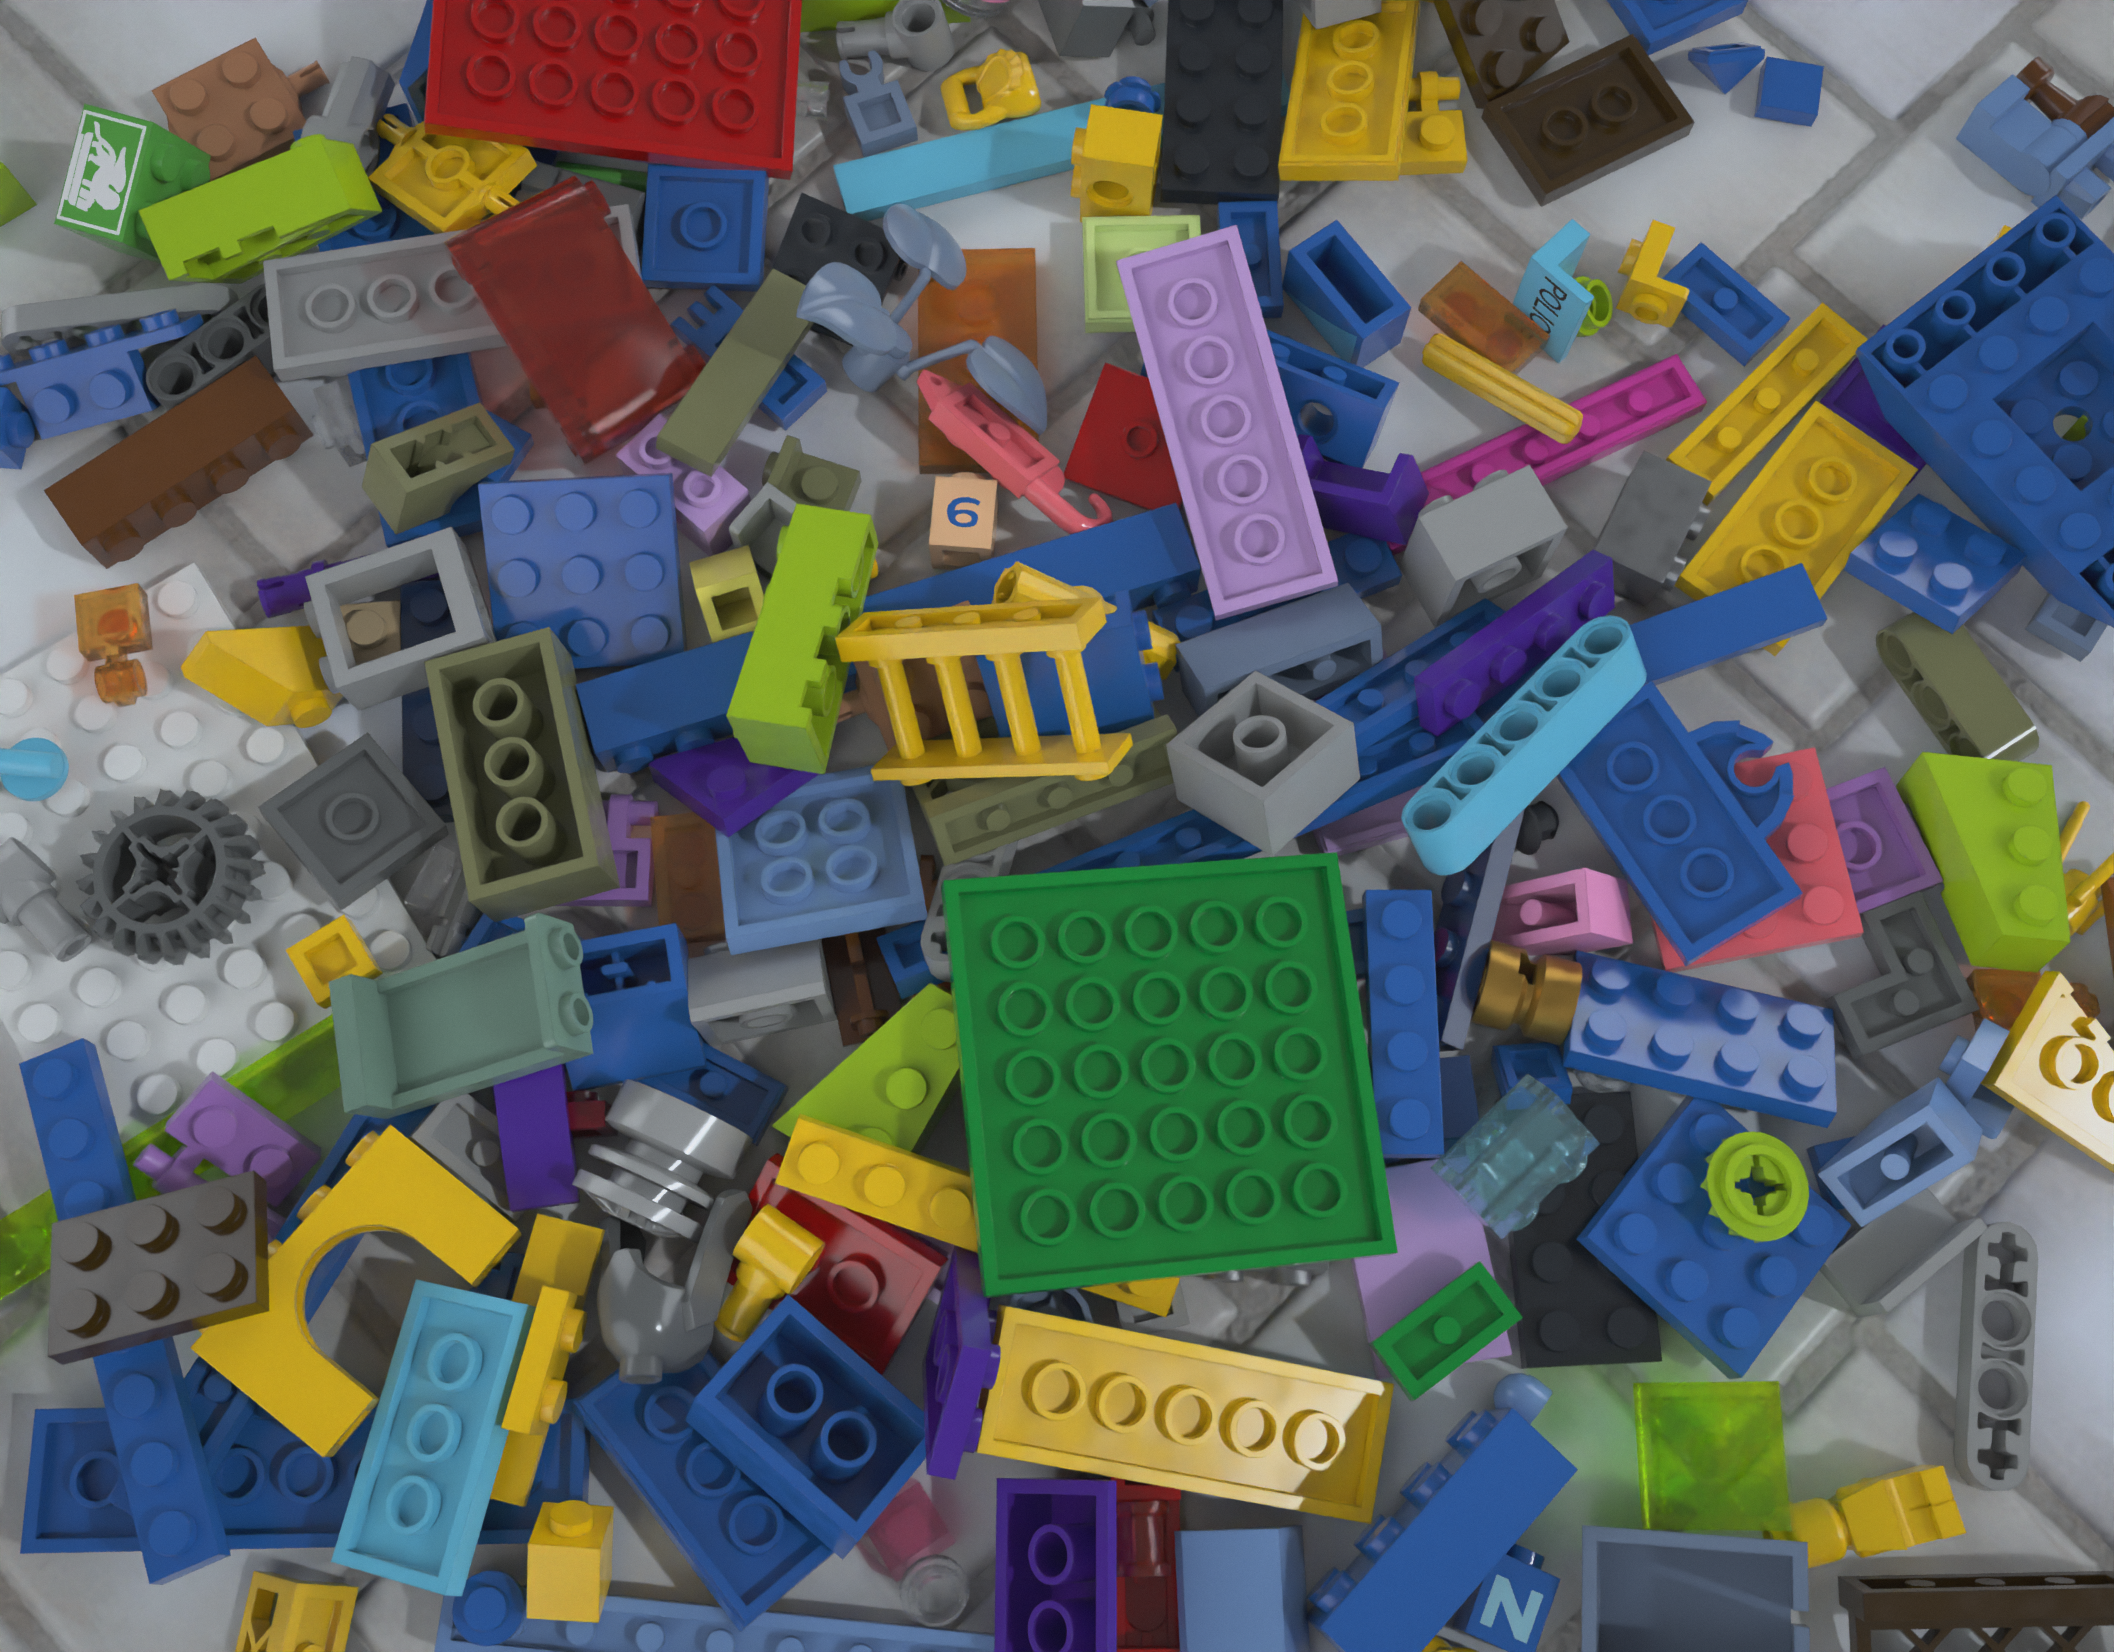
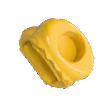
(1005, 89)

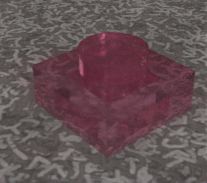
(909, 1530)

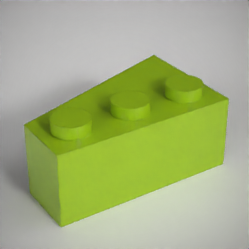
(261, 213)
(1997, 852)

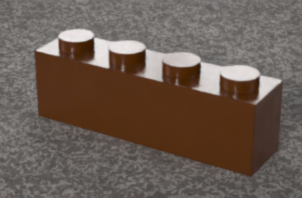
(179, 463)

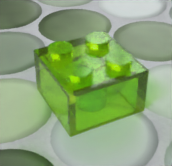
(1713, 1456)

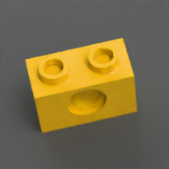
(1116, 162)

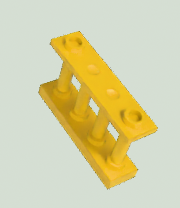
(1002, 636)

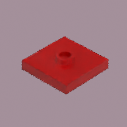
(1123, 444)

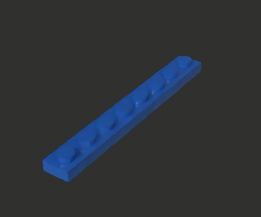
(140, 1384)

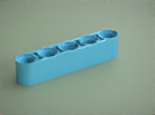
(1524, 745)

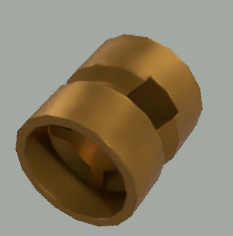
(1527, 993)

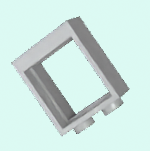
(389, 568)

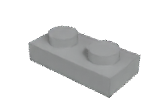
(467, 1144)

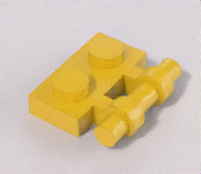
(1433, 137)

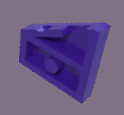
(724, 785)

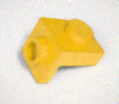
(1645, 294)

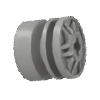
(662, 1161)

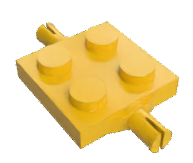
(447, 179)

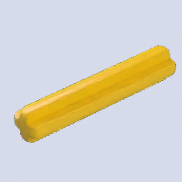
(1502, 388)

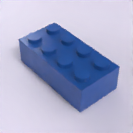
(1443, 1537)

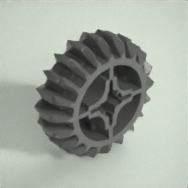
(125, 902)

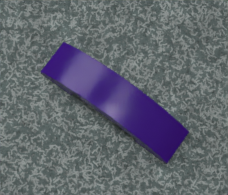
(536, 1140)

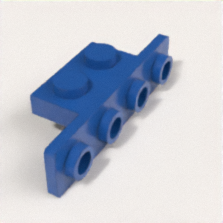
(95, 380)

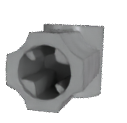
(354, 109)

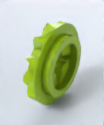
(1772, 1164)

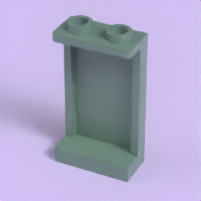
(462, 1021)

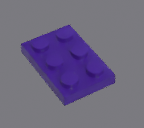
(957, 1366)

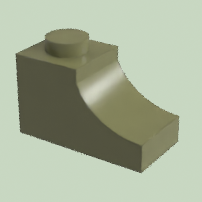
(431, 465)

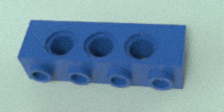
(1351, 393)

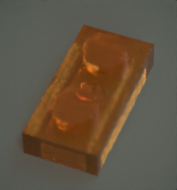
(1483, 319)
(688, 876)

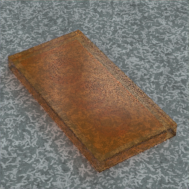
(991, 301)

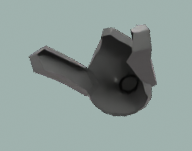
(656, 1323)

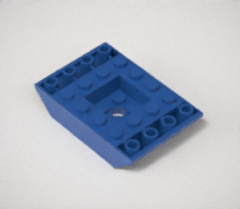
(1987, 370)

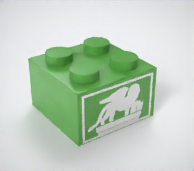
(120, 169)

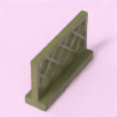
(1007, 809)

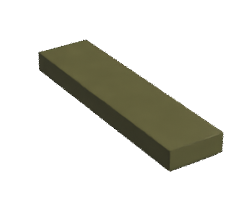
(737, 376)

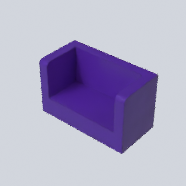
(1365, 499)

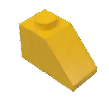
(265, 673)

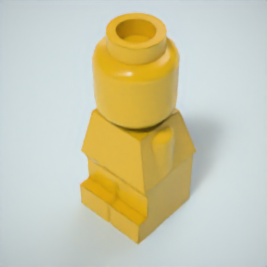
(1877, 1515)

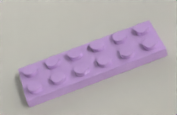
(1227, 423)

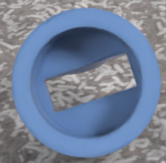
(1523, 1394)

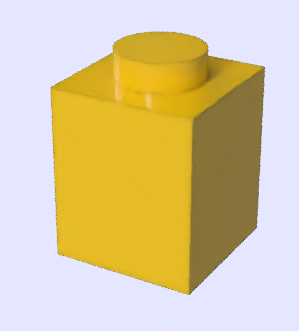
(570, 1561)

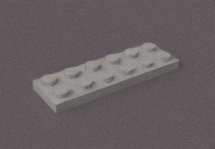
(382, 304)

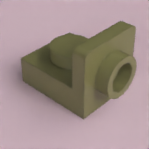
(810, 478)

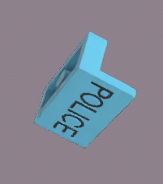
(1551, 294)

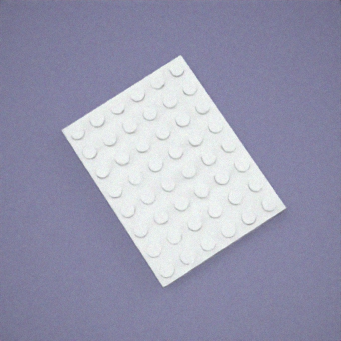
(164, 1022)

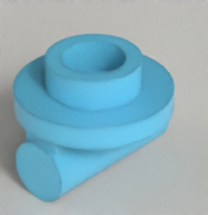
(33, 769)

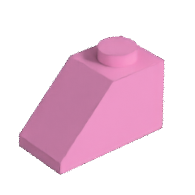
(1565, 913)

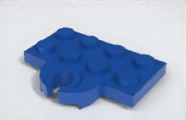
(1685, 822)

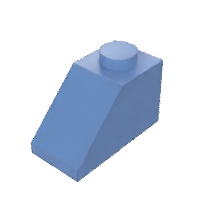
(1903, 1152)

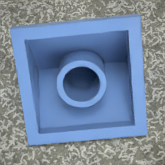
(1242, 1590)

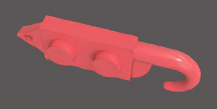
(1005, 450)

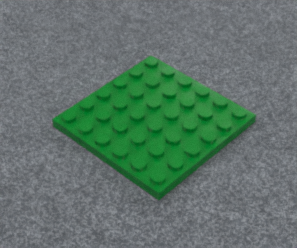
(1163, 1073)

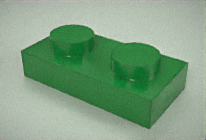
(1445, 1331)

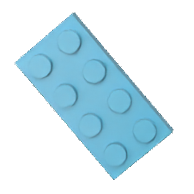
(435, 1439)

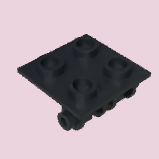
(828, 235)

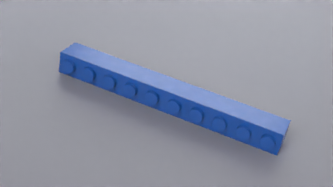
(686, 696)

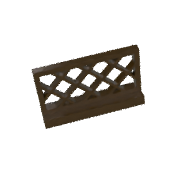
(1976, 1603)

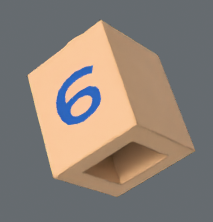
(963, 520)

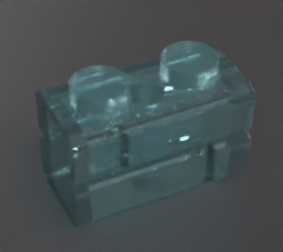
(1516, 1157)

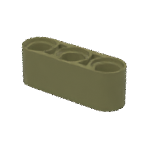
(1956, 690)

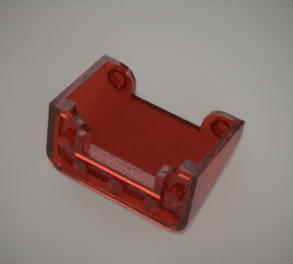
(576, 316)

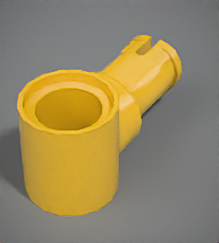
(773, 1260)

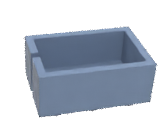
(1691, 1592)

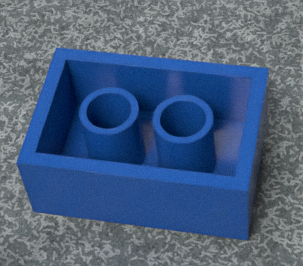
(812, 1425)

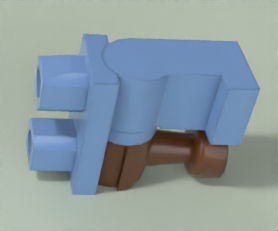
(2043, 155)

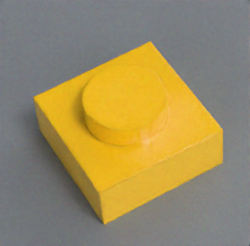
(332, 954)

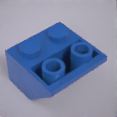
(638, 1008)

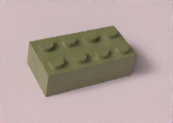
(520, 775)

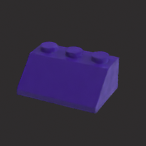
(1056, 1565)

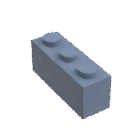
(1301, 645)

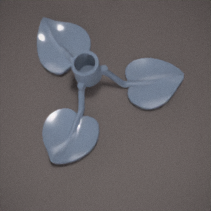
(852, 309)

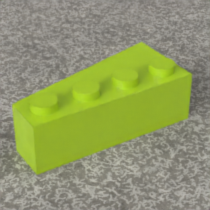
(793, 670)

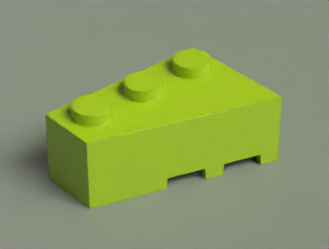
(895, 1080)

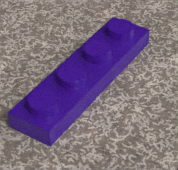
(1514, 643)

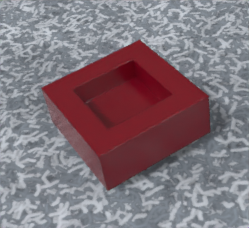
(588, 1115)

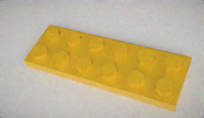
(1184, 1416)

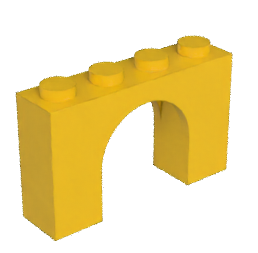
(389, 1190)

